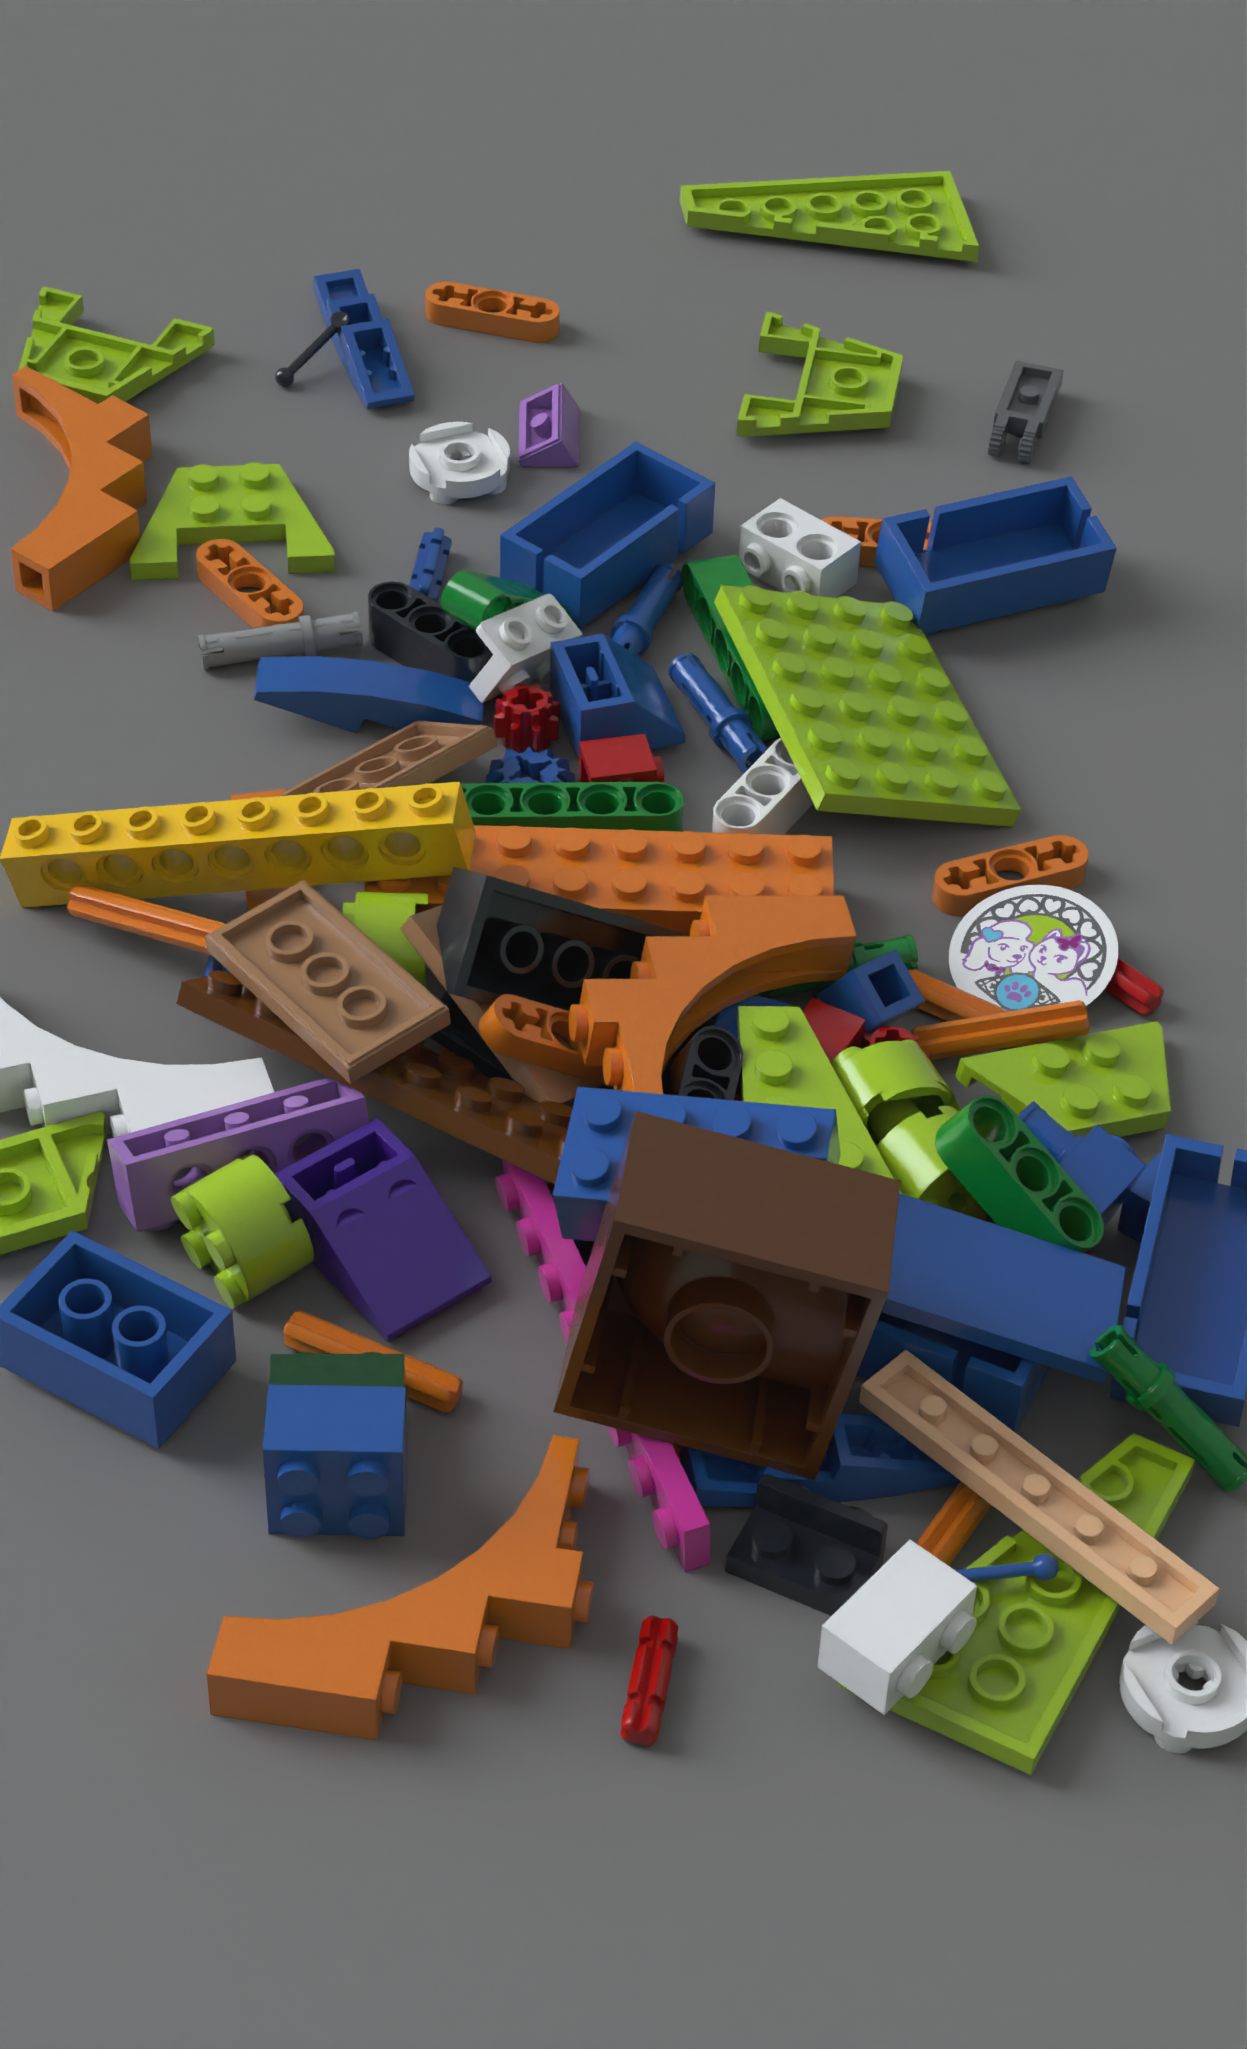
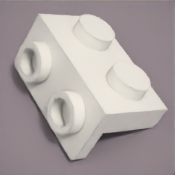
(521, 645)

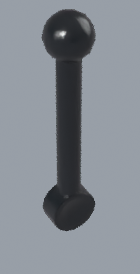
(285, 376)

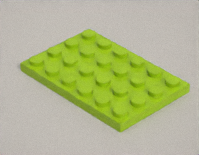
(865, 707)

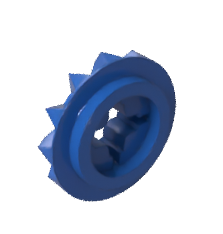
(531, 764)

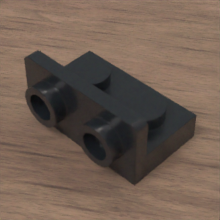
(807, 1546)

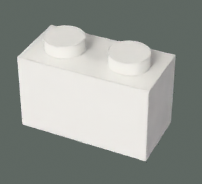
(898, 1627)

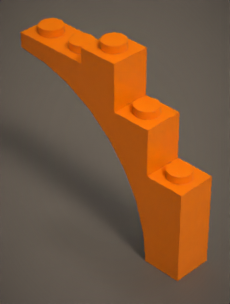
(97, 514)
(683, 981)
(351, 1665)

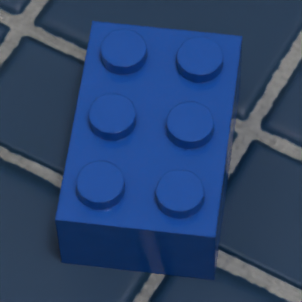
(116, 1338)

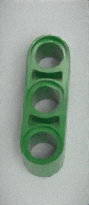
(480, 596)
(1016, 1176)

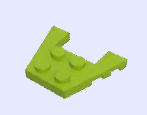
(104, 363)
(839, 387)
(231, 504)

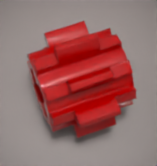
(527, 718)

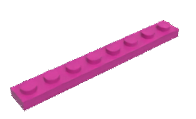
(653, 1462)

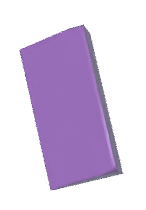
(549, 429)

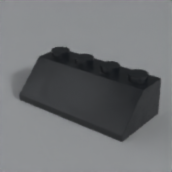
(531, 942)

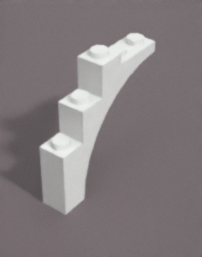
(69, 1081)

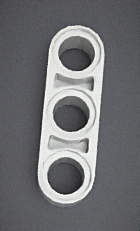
(764, 798)

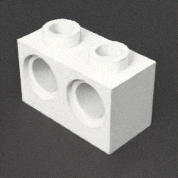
(798, 551)

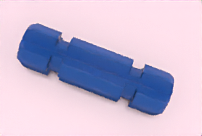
(431, 563)

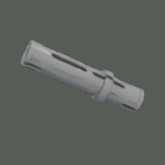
(281, 640)

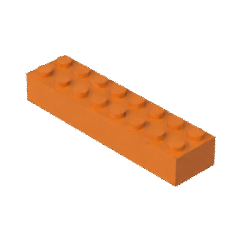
(640, 872)

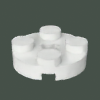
(481, 468)
(1183, 1716)

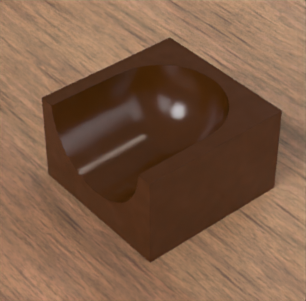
(729, 1296)

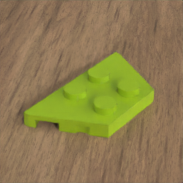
(1083, 1080)
(49, 1180)

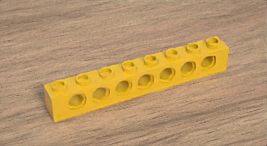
(242, 844)

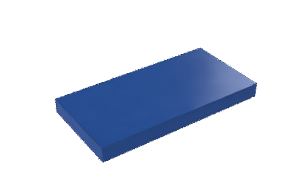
(1001, 1288)

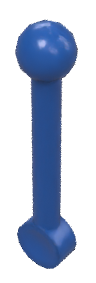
(1043, 1567)

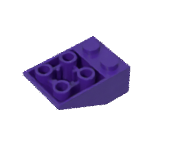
(382, 1230)

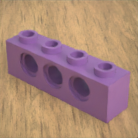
(267, 1125)

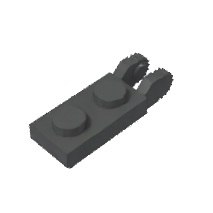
(1025, 407)

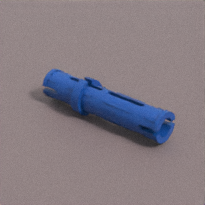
(636, 628)
(728, 725)

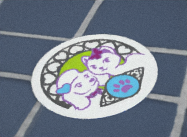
(1034, 948)

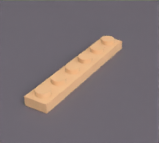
(1040, 1497)

